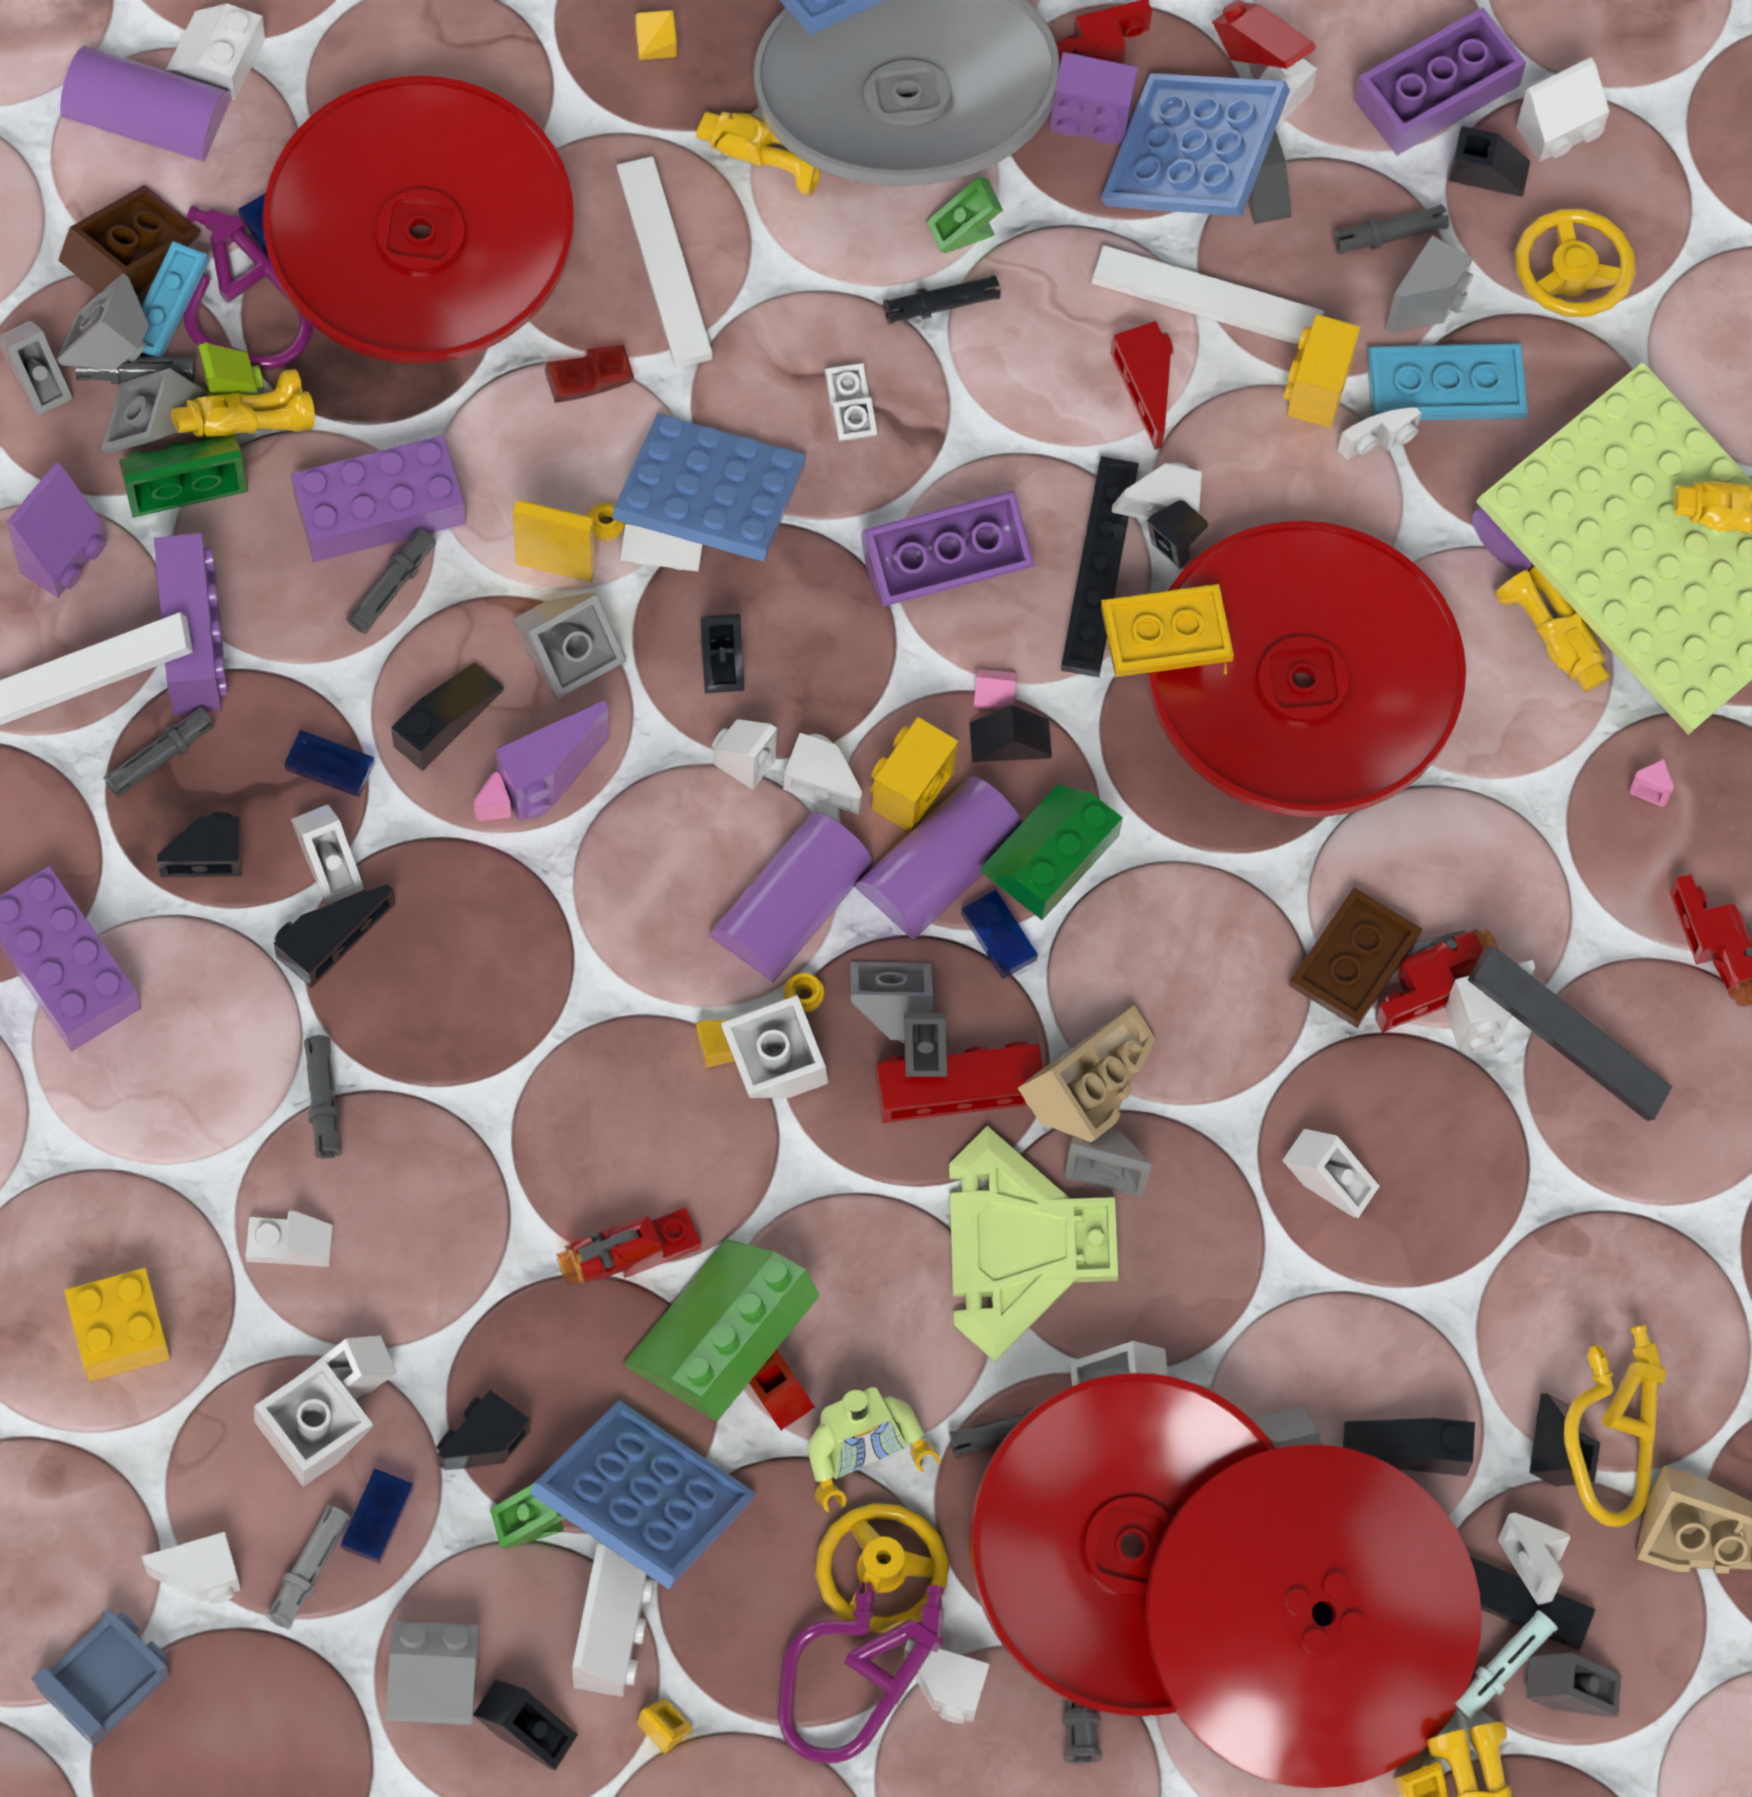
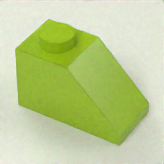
(229, 371)

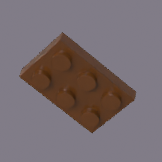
(1355, 957)

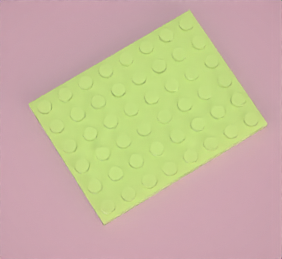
(1605, 534)

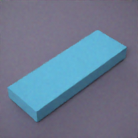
(171, 295)

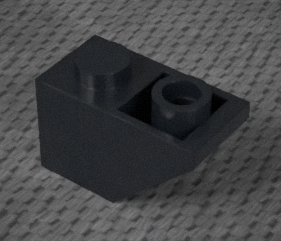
(1488, 162)
(485, 1437)
(1549, 1453)

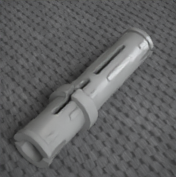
(300, 1581)

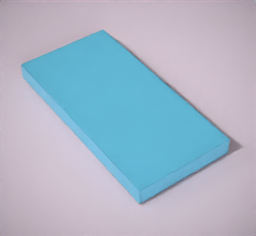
(1449, 380)

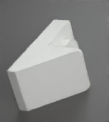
(289, 1241)
(1534, 1554)

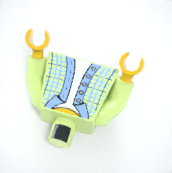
(860, 1433)

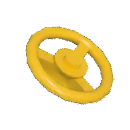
(1575, 264)
(882, 1560)

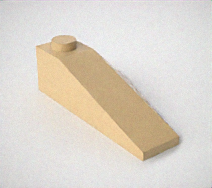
(1090, 1081)
(1695, 1525)

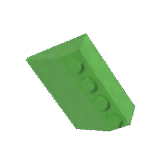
(724, 1326)

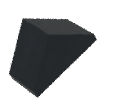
(721, 653)
(1010, 736)

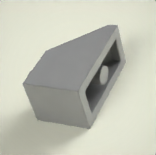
(34, 367)

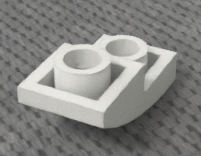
(850, 402)
(1386, 428)

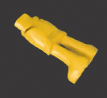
(750, 141)
(238, 413)
(1716, 505)
(1566, 638)
(1455, 1750)

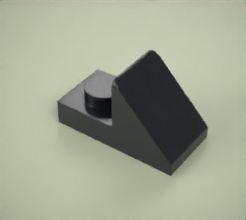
(1174, 531)

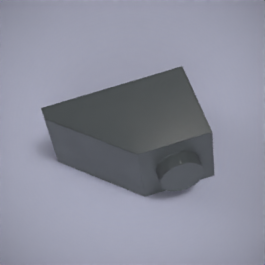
(1271, 192)
(926, 1044)
(1573, 1685)

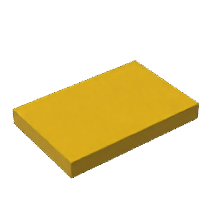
(554, 540)
(1167, 630)

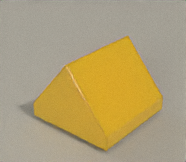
(664, 1724)
(1423, 1782)

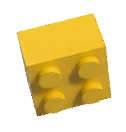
(1320, 370)
(913, 774)
(116, 1324)

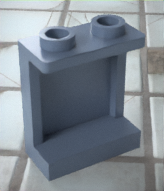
(103, 1677)

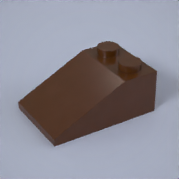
(126, 239)

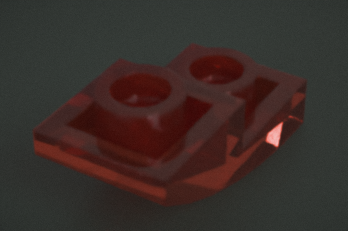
(590, 375)

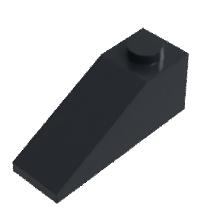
(444, 715)
(328, 933)
(1415, 1444)

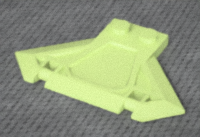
(1019, 1242)

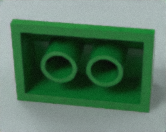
(183, 475)
(1053, 848)

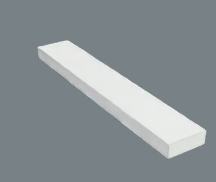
(664, 262)
(1203, 295)
(94, 667)

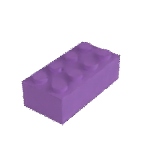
(1439, 81)
(378, 498)
(189, 586)
(63, 960)

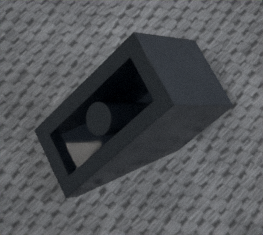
(205, 849)
(525, 1723)

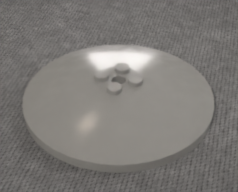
(976, 75)

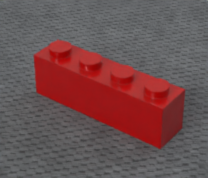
(974, 1083)

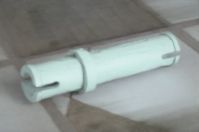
(1537, 1628)

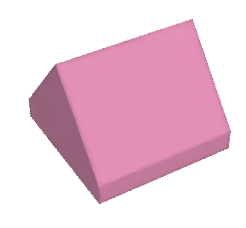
(994, 689)
(1653, 784)
(492, 800)

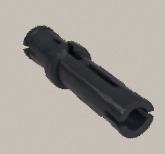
(925, 302)

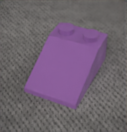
(55, 533)
(549, 760)

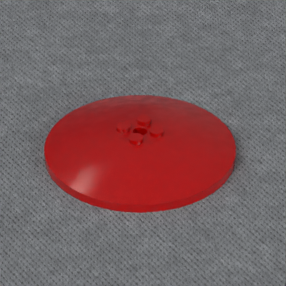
(410, 158)
(1363, 630)
(1053, 1517)
(1239, 1632)

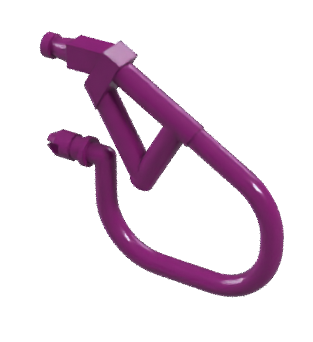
(226, 231)
(859, 1659)

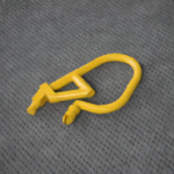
(1646, 1371)

